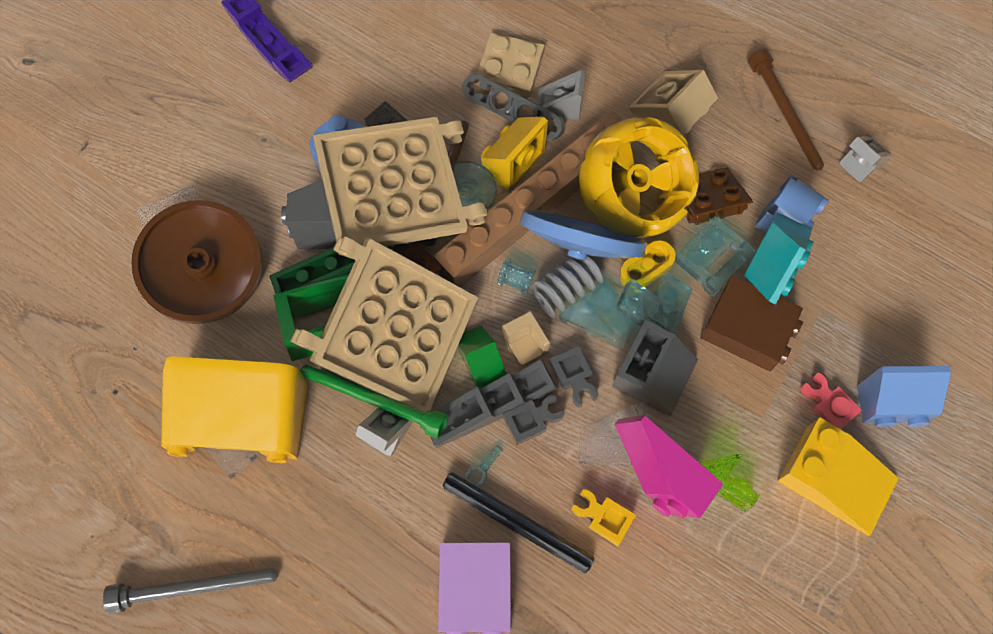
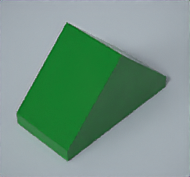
(481, 356)

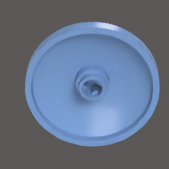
(581, 236)

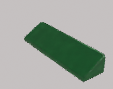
(313, 270)

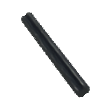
(518, 522)

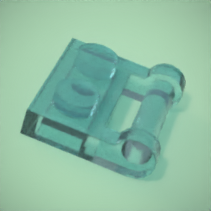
(707, 248)

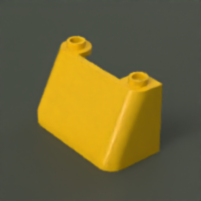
(232, 406)

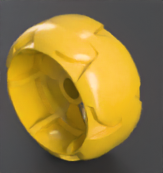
(616, 194)

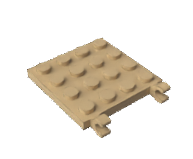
(394, 182)
(391, 325)

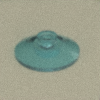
(477, 180)

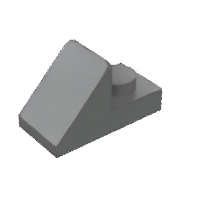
(864, 157)
(383, 430)

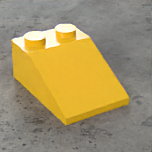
(839, 476)

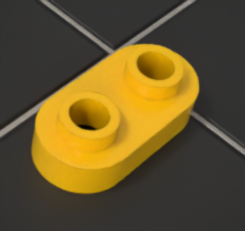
(646, 266)

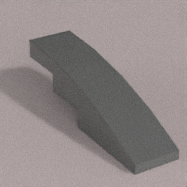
(489, 403)

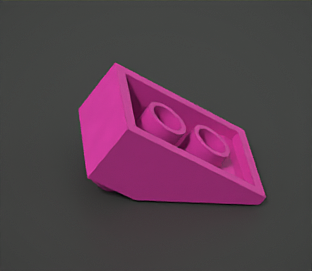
(666, 470)

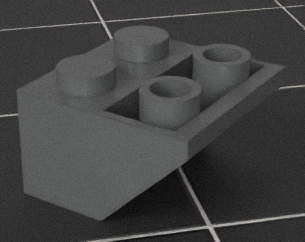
(656, 368)

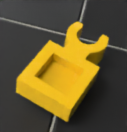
(609, 519)

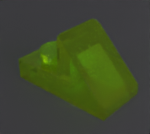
(733, 490)

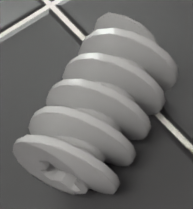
(565, 282)

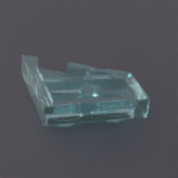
(599, 317)

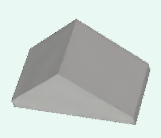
(563, 96)

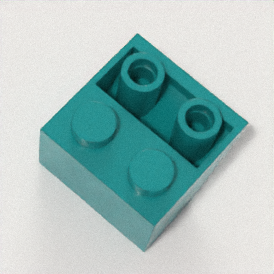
(779, 257)

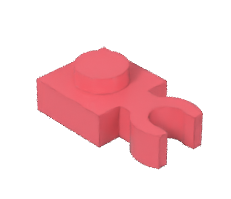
(833, 405)

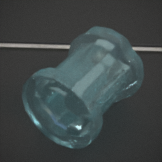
(516, 276)

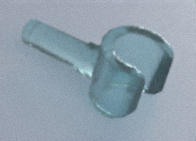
(485, 465)

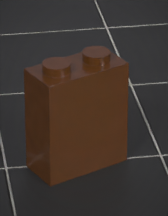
(752, 325)

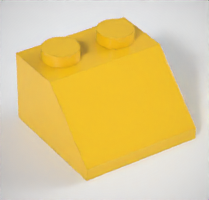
(516, 150)

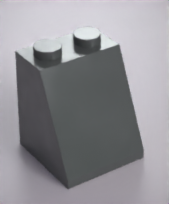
(309, 218)

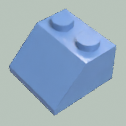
(903, 395)

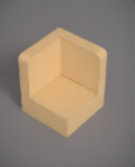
(525, 339)

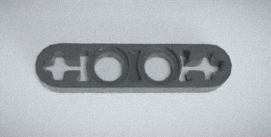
(515, 102)

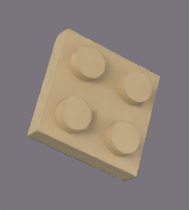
(511, 62)

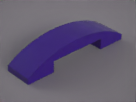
(266, 39)

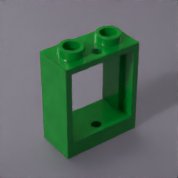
(302, 302)

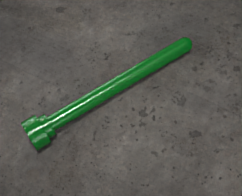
(431, 422)

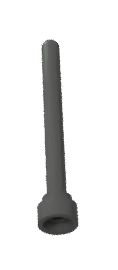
(119, 597)

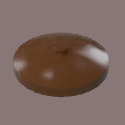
(197, 262)

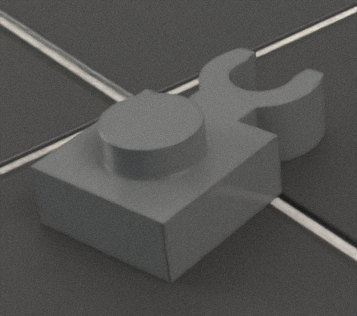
(573, 372)
(528, 421)

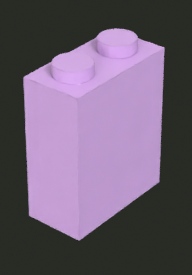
(474, 588)

